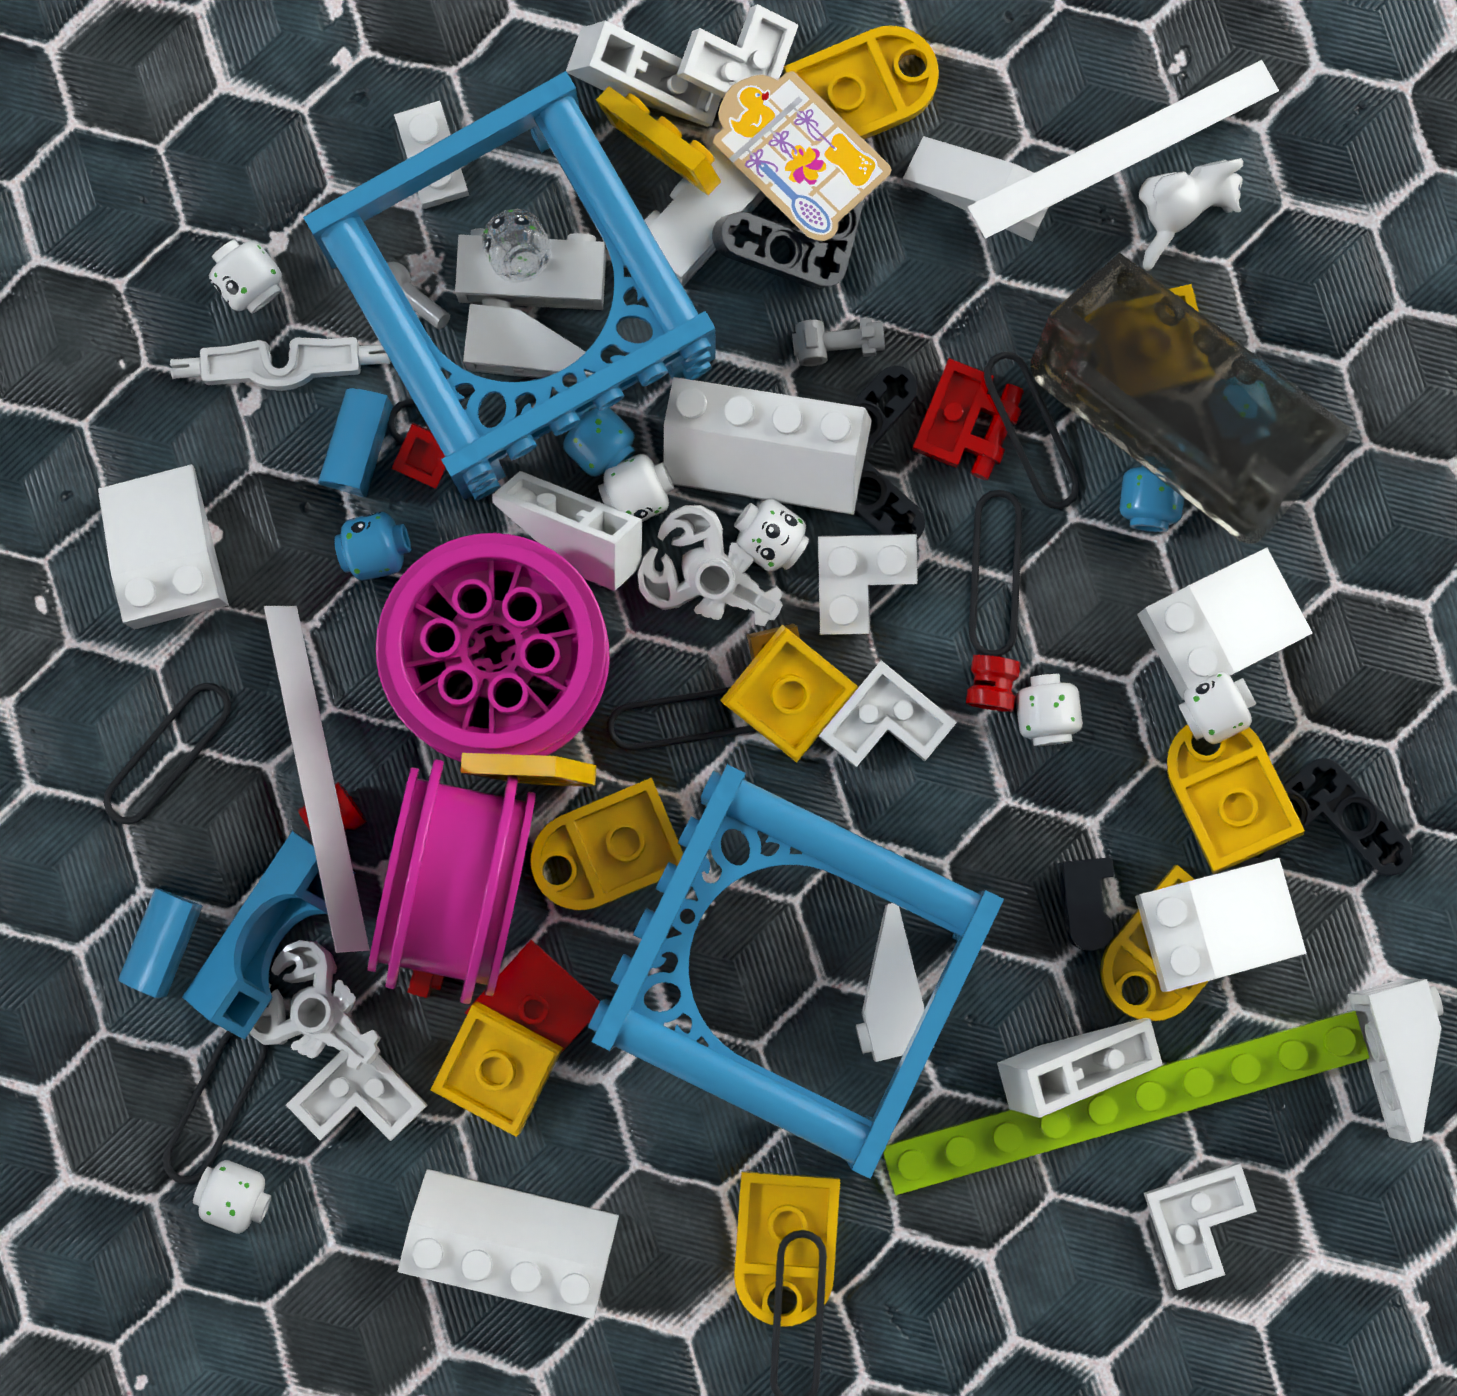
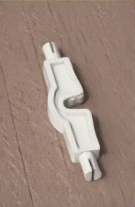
(253, 362)

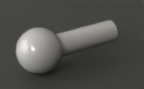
(420, 302)

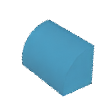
(356, 442)
(160, 943)

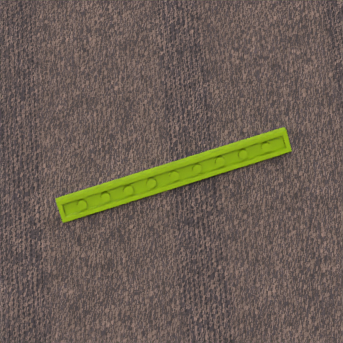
(1140, 1100)

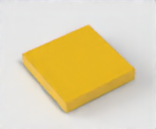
(789, 693)
(496, 1068)

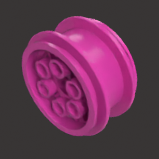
(448, 573)
(451, 881)

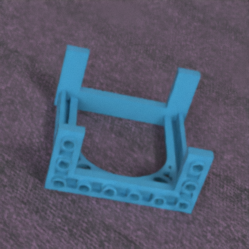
(681, 338)
(718, 1070)

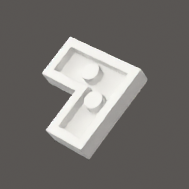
(759, 51)
(849, 568)
(883, 705)
(372, 1088)
(1184, 1218)

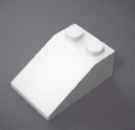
(160, 548)
(1224, 621)
(1220, 925)
(1402, 1044)

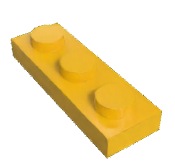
(660, 139)

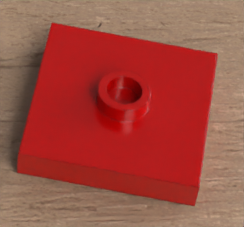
(541, 997)

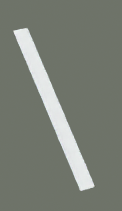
(1122, 149)
(316, 779)

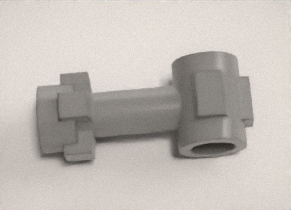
(812, 342)

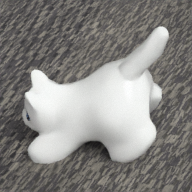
(1179, 198)

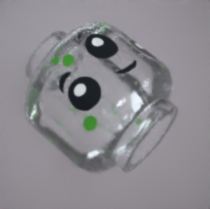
(516, 245)

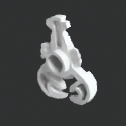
(706, 571)
(315, 1009)

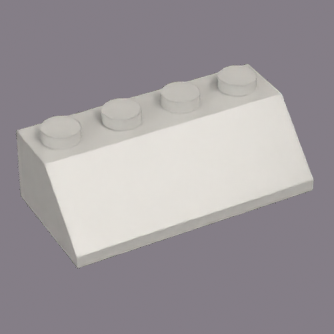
(765, 445)
(508, 1243)

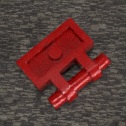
(953, 415)

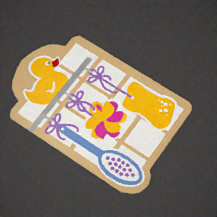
(797, 151)

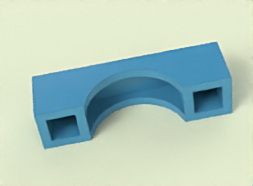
(235, 978)

